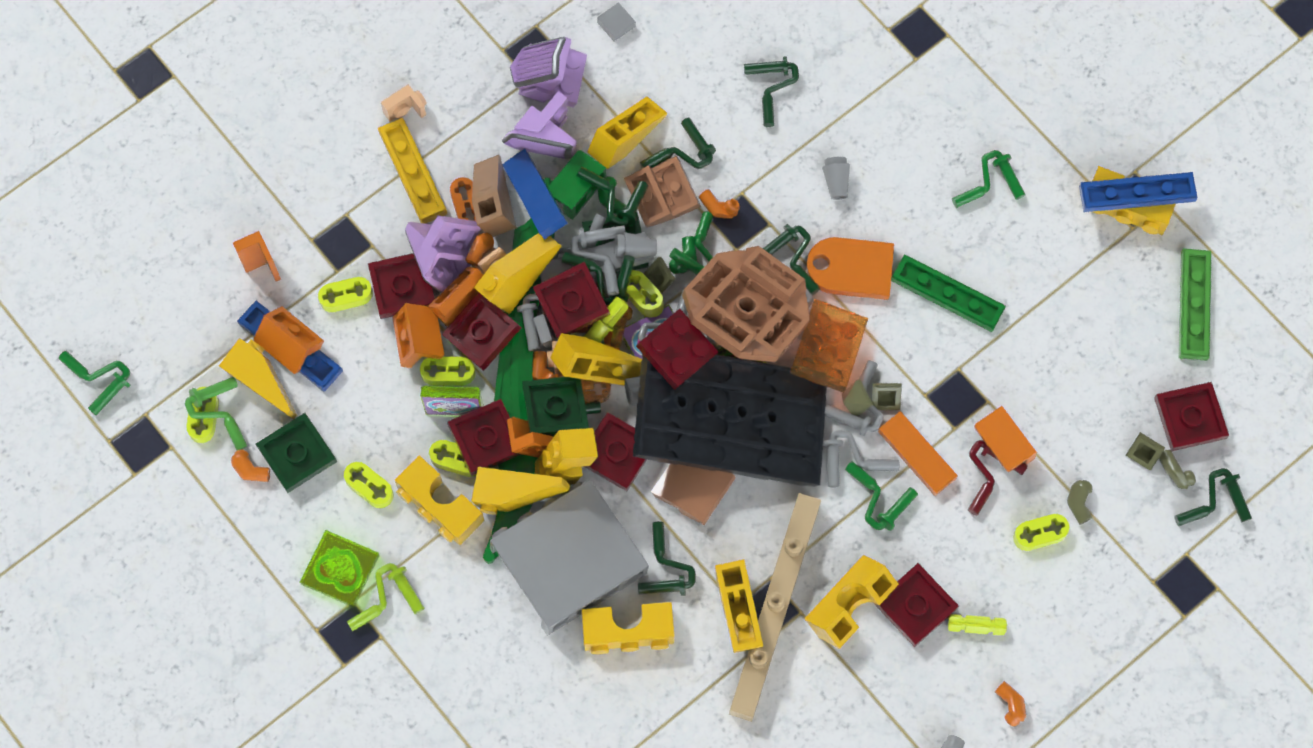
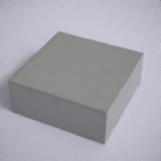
(616, 22)
(545, 331)

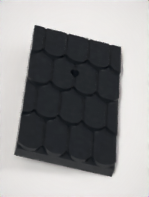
(734, 420)

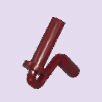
(987, 488)

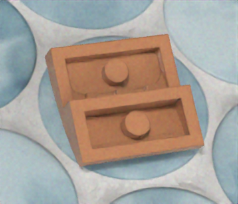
(667, 194)
(693, 490)

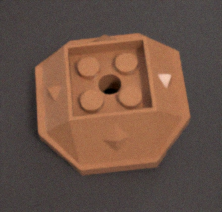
(754, 283)

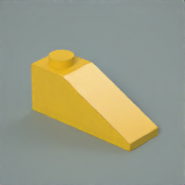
(624, 132)
(516, 272)
(593, 361)
(256, 372)
(510, 490)
(738, 606)

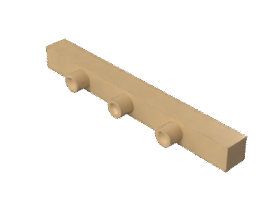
(775, 606)

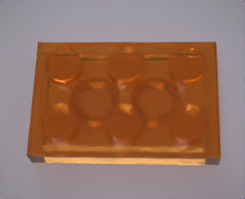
(829, 346)

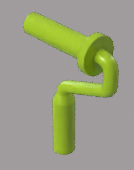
(403, 584)

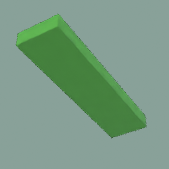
(1195, 304)

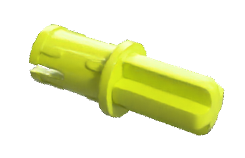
(603, 326)

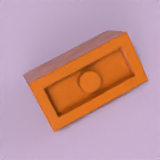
(254, 254)
(456, 296)
(417, 334)
(287, 339)
(1005, 439)
(525, 442)

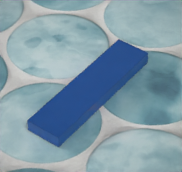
(1138, 192)
(534, 194)
(316, 367)

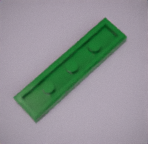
(948, 293)

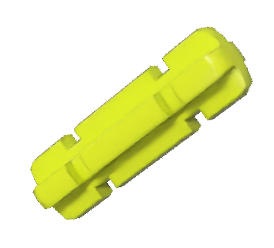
(977, 624)

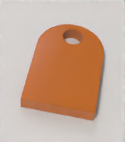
(854, 267)

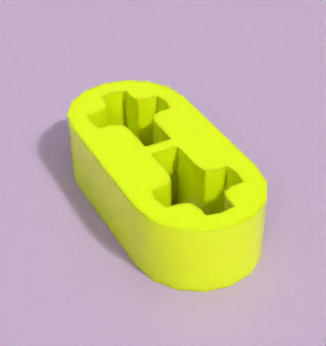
(647, 290)
(344, 299)
(447, 378)
(209, 423)
(449, 464)
(372, 479)
(1039, 525)

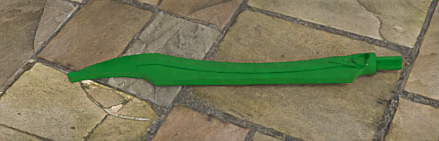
(514, 367)

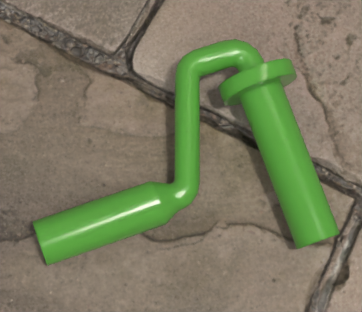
(196, 397)

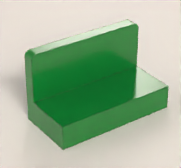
(572, 190)

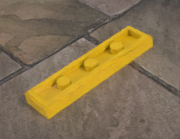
(412, 171)

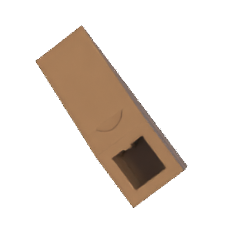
(491, 197)

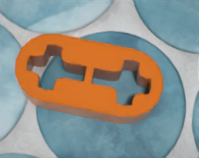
(457, 200)

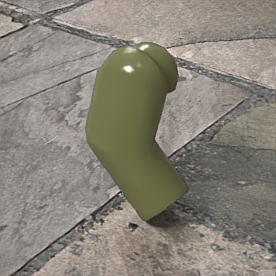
(1173, 469)
(1077, 499)

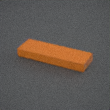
(917, 453)

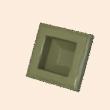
(660, 274)
(886, 396)
(856, 398)
(1145, 451)

